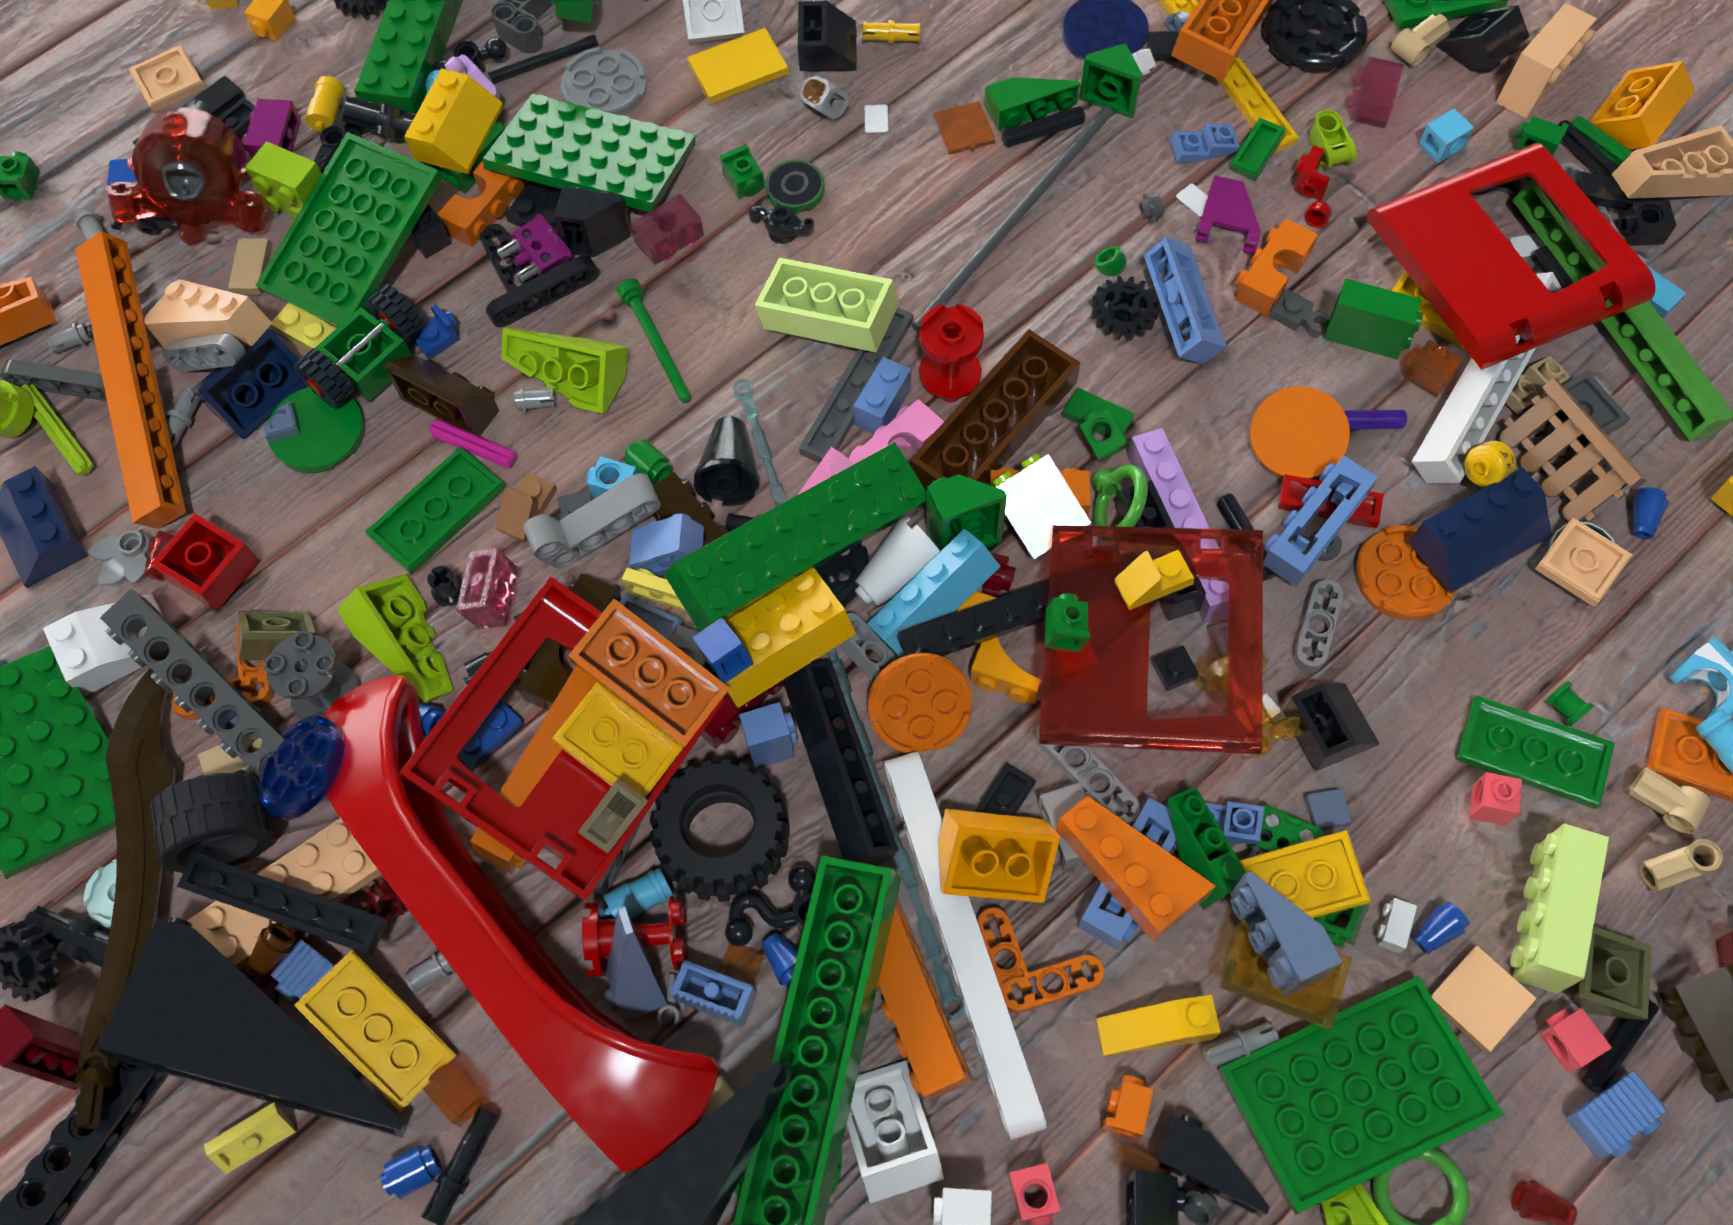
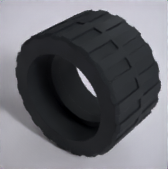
(211, 817)

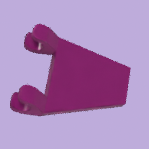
(1231, 209)

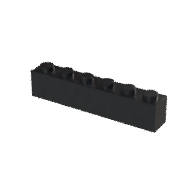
(840, 765)

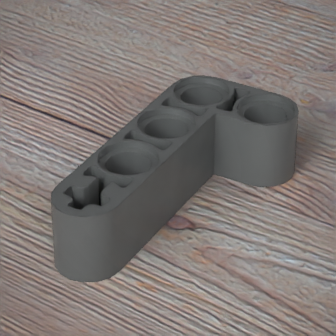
(518, 23)

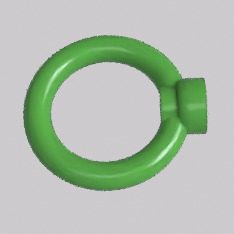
(1109, 476)
(1455, 1176)

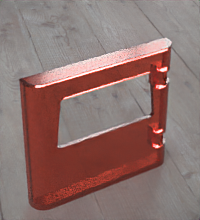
(1103, 689)

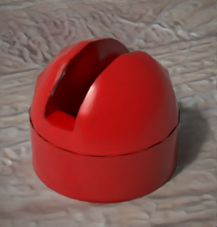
(1318, 214)

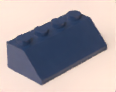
(1484, 530)

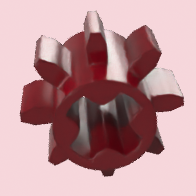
(1001, 579)
(386, 909)

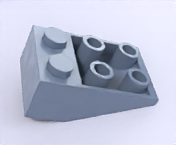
(1285, 935)

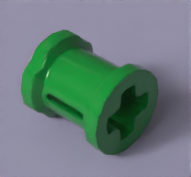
(1569, 704)

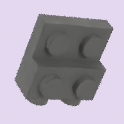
(1596, 404)

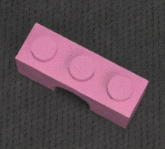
(908, 430)

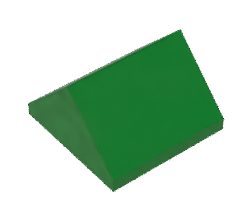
(1111, 80)

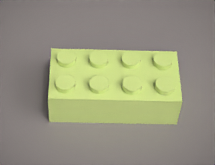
(827, 304)
(1559, 909)

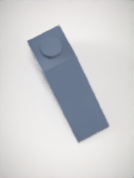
(630, 973)

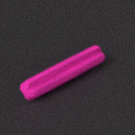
(473, 443)

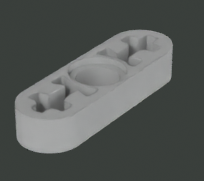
(1307, 635)
(872, 642)

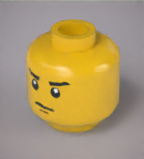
(1489, 463)

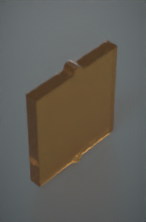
(964, 127)

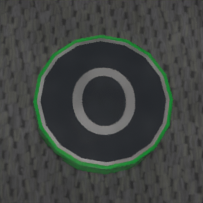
(795, 185)

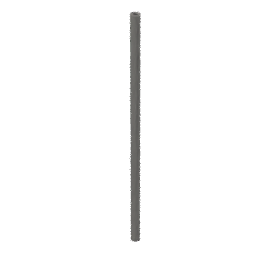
(1017, 213)

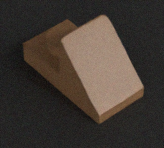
(520, 505)

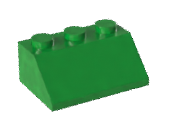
(964, 504)

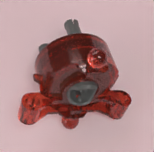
(189, 172)

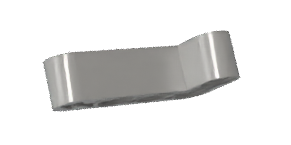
(593, 524)

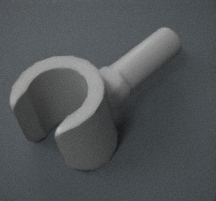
(671, 1003)

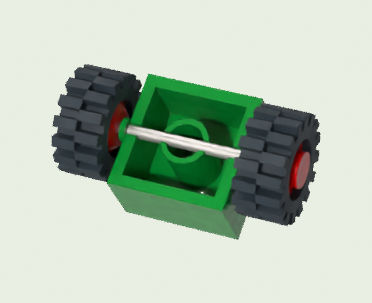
(360, 347)

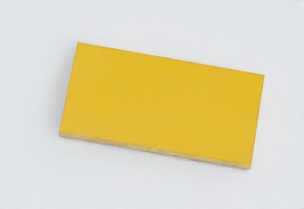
(375, 1030)

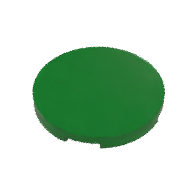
(324, 436)

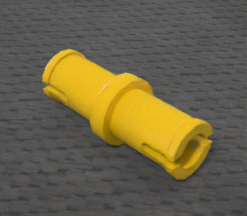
(891, 32)

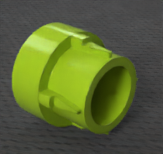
(15, 409)

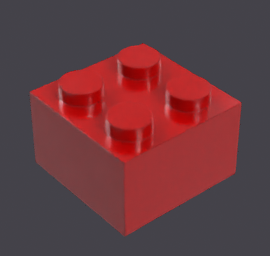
(205, 562)

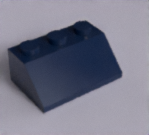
(252, 387)
(37, 527)

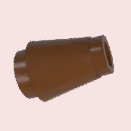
(270, 949)

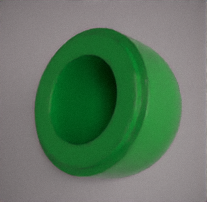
(1113, 266)

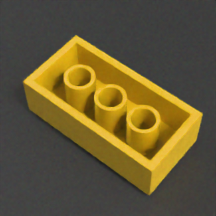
(787, 633)

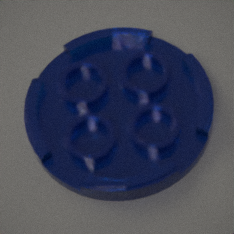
(1104, 24)
(301, 767)

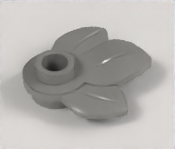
(120, 558)

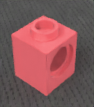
(1495, 799)
(1574, 1039)
(1039, 1177)

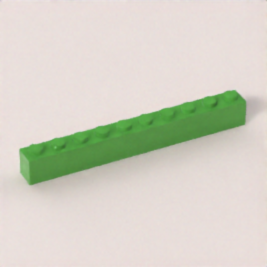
(1638, 331)

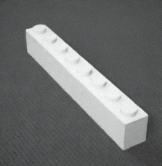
(1471, 412)

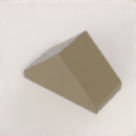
(612, 816)

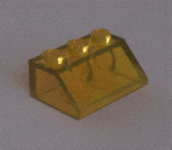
(1247, 976)

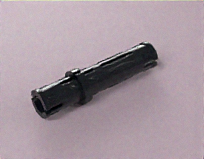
(456, 1174)

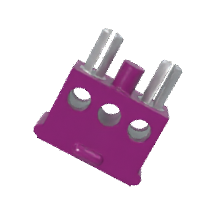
(537, 247)

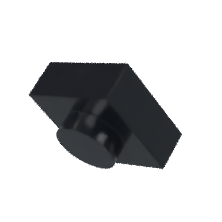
(1175, 668)

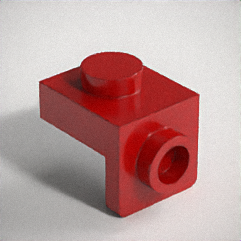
(1309, 181)

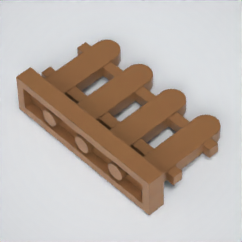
(1586, 460)

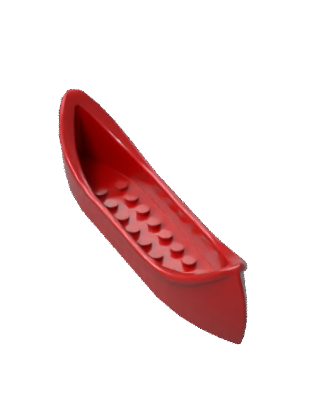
(613, 1084)

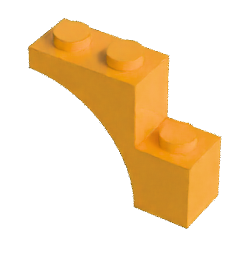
(994, 668)

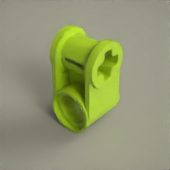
(1330, 134)

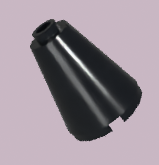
(727, 465)

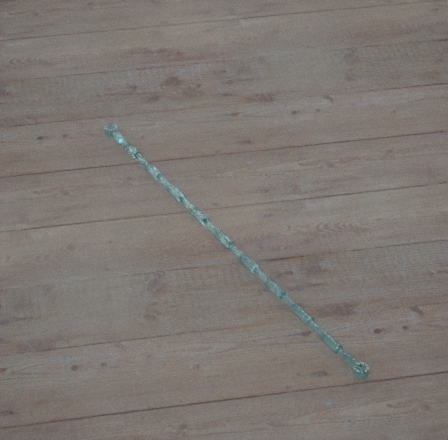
(901, 857)

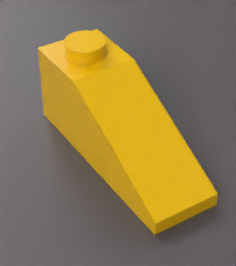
(1159, 1026)

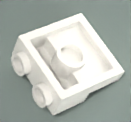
(713, 20)

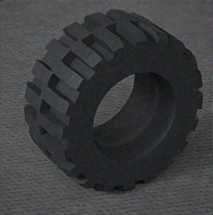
(706, 787)

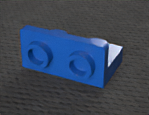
(491, 734)

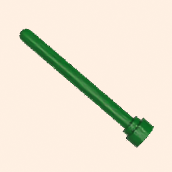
(632, 295)

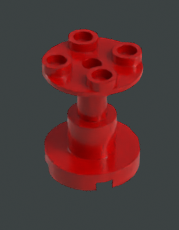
(951, 345)
(598, 935)

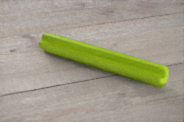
(59, 433)

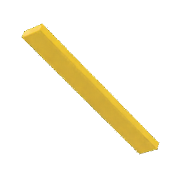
(1243, 87)

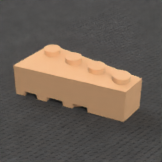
(1546, 59)
(1680, 167)
(199, 311)

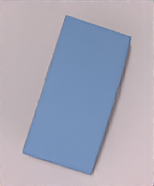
(1210, 143)
(1239, 821)

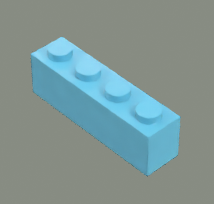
(936, 589)

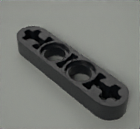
(512, 305)

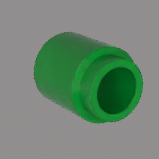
(648, 460)

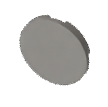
(604, 81)

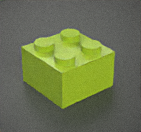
(283, 178)

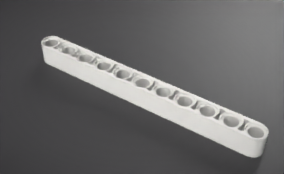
(966, 954)

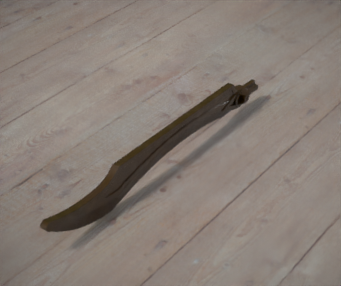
(136, 775)

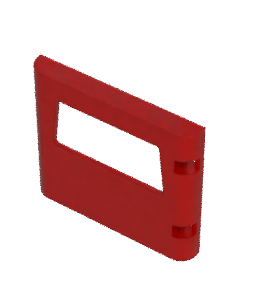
(1481, 279)
(566, 790)

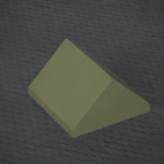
(266, 629)
(1616, 976)

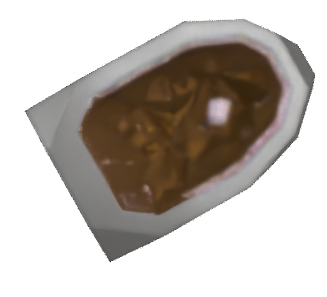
(824, 97)

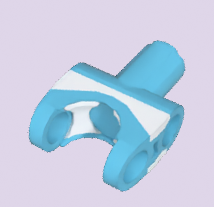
(1713, 666)

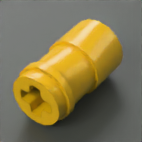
(325, 103)

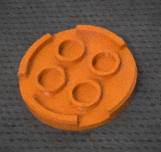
(1299, 432)
(1397, 578)
(920, 703)

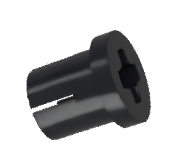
(444, 586)

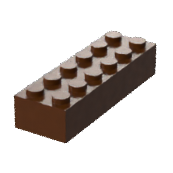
(998, 413)

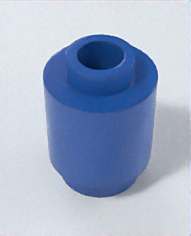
(411, 1171)

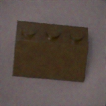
(442, 393)
(1705, 1021)

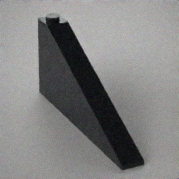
(211, 1025)
(701, 1169)

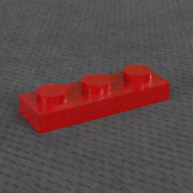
(1295, 488)

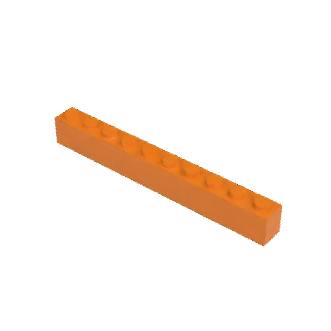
(130, 382)

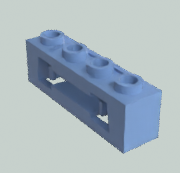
(1185, 301)
(1347, 480)
(1106, 924)

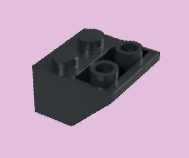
(825, 37)
(591, 220)
(1330, 724)

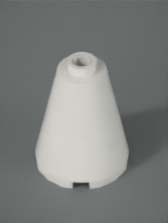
(895, 563)

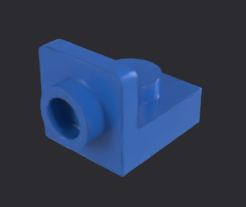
(437, 333)

